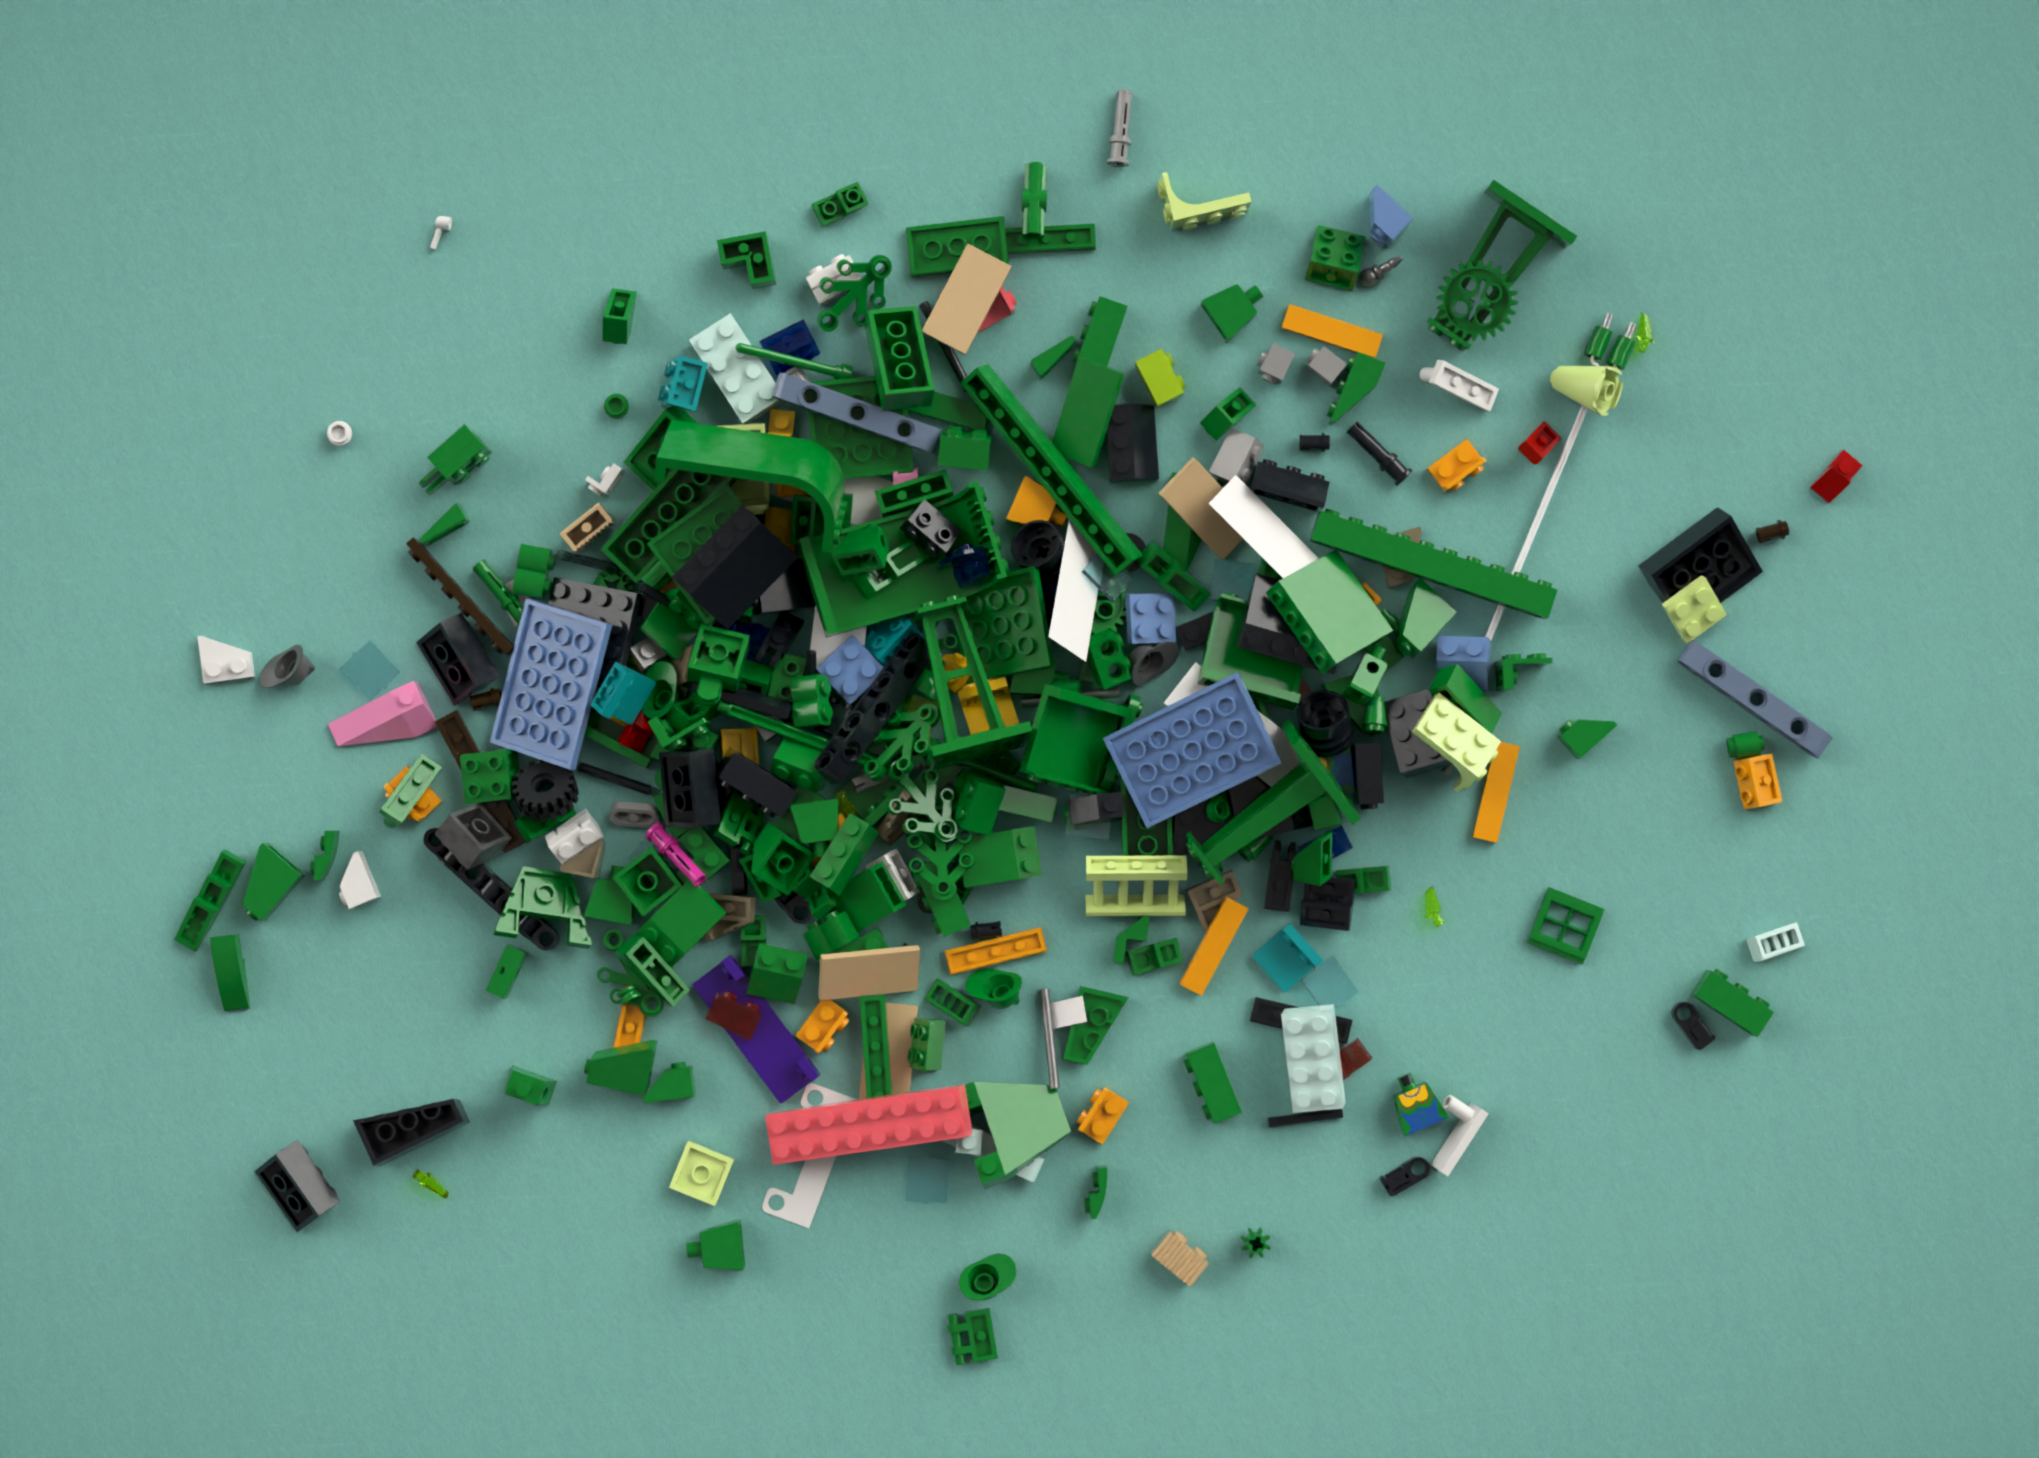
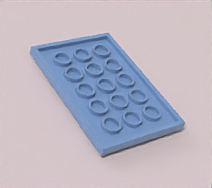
(550, 683)
(1192, 750)

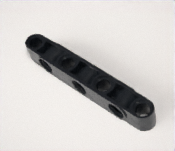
(865, 720)
(493, 892)

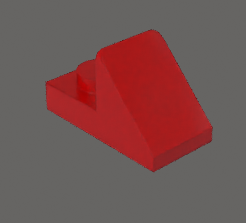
(1539, 443)
(1836, 476)
(637, 734)

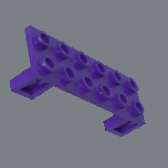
(772, 1048)

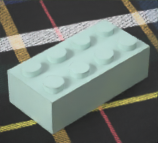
(738, 375)
(1313, 1058)

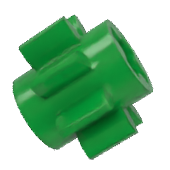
(1252, 1236)

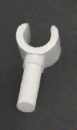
(441, 223)

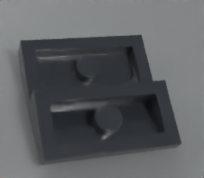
(1329, 904)

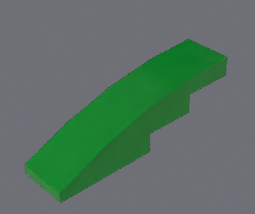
(210, 900)

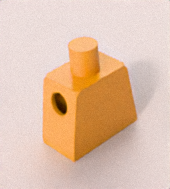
(1033, 504)

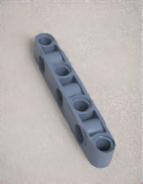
(838, 407)
(1770, 708)

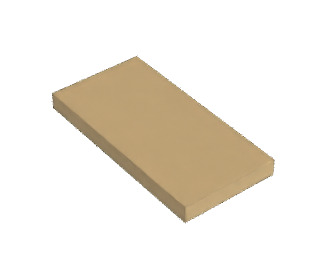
(966, 299)
(1190, 497)
(869, 972)
(899, 1023)

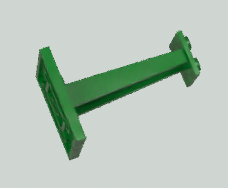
(1529, 216)
(978, 745)
(1280, 801)

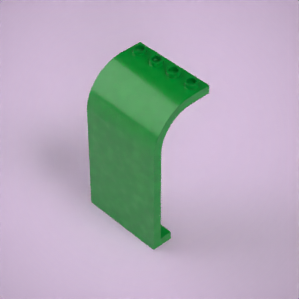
(759, 458)
(846, 607)

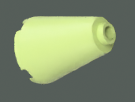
(1590, 386)

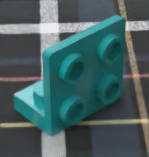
(683, 383)
(886, 637)
(622, 693)
(1287, 957)

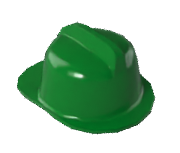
(664, 692)
(995, 987)
(987, 1277)

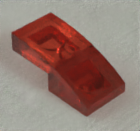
(1353, 1057)

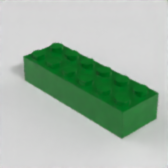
(660, 510)

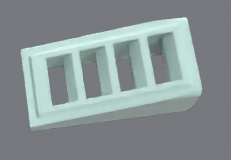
(1760, 947)

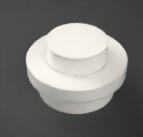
(339, 433)

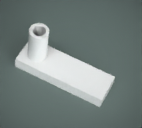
(1460, 384)
(1470, 1121)

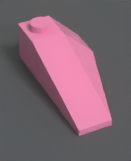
(390, 717)

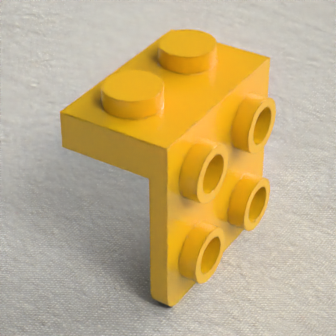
(973, 708)

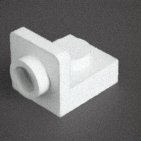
(609, 477)

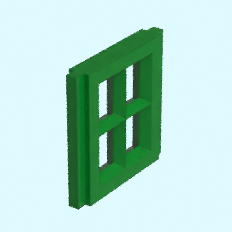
(1573, 905)

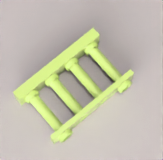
(1135, 869)

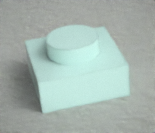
(970, 1144)

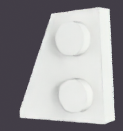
(223, 662)

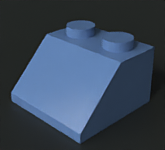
(1386, 218)
(1469, 653)

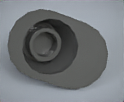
(1151, 661)
(287, 667)

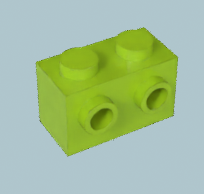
(1160, 378)

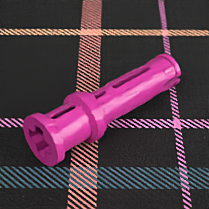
(670, 848)

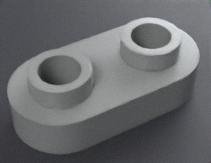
(634, 814)

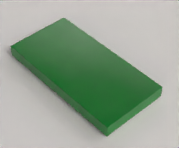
(938, 247)
(1087, 411)

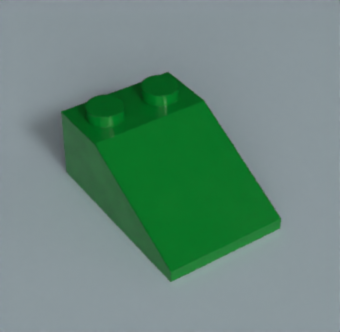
(643, 457)
(1001, 857)
(681, 923)

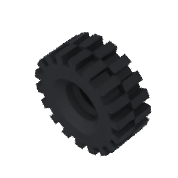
(548, 803)

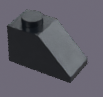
(1096, 808)

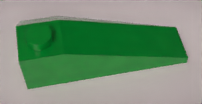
(1179, 538)

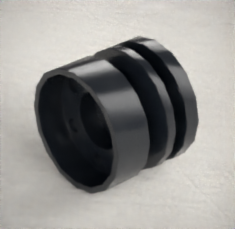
(1039, 546)
(1325, 723)

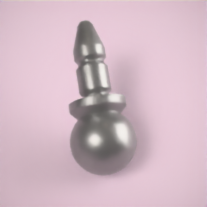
(1370, 276)

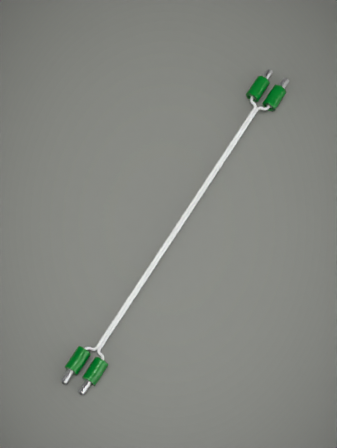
(1594, 350)

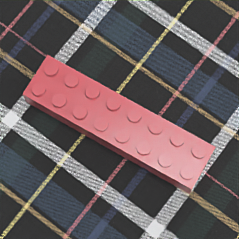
(869, 1124)

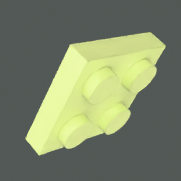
(1694, 609)
(701, 1173)

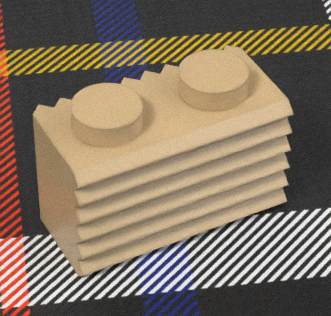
(587, 528)
(1180, 1257)

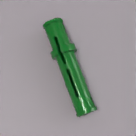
(498, 588)

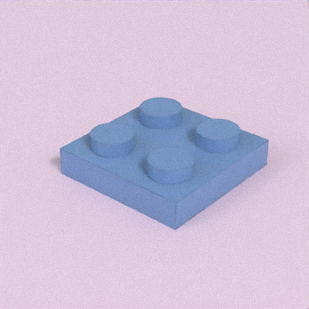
(1150, 618)
(851, 669)

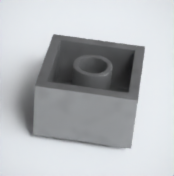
(473, 835)

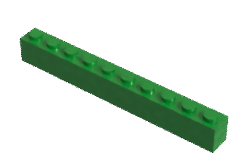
(1051, 469)
(1432, 564)

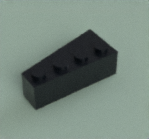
(405, 1130)

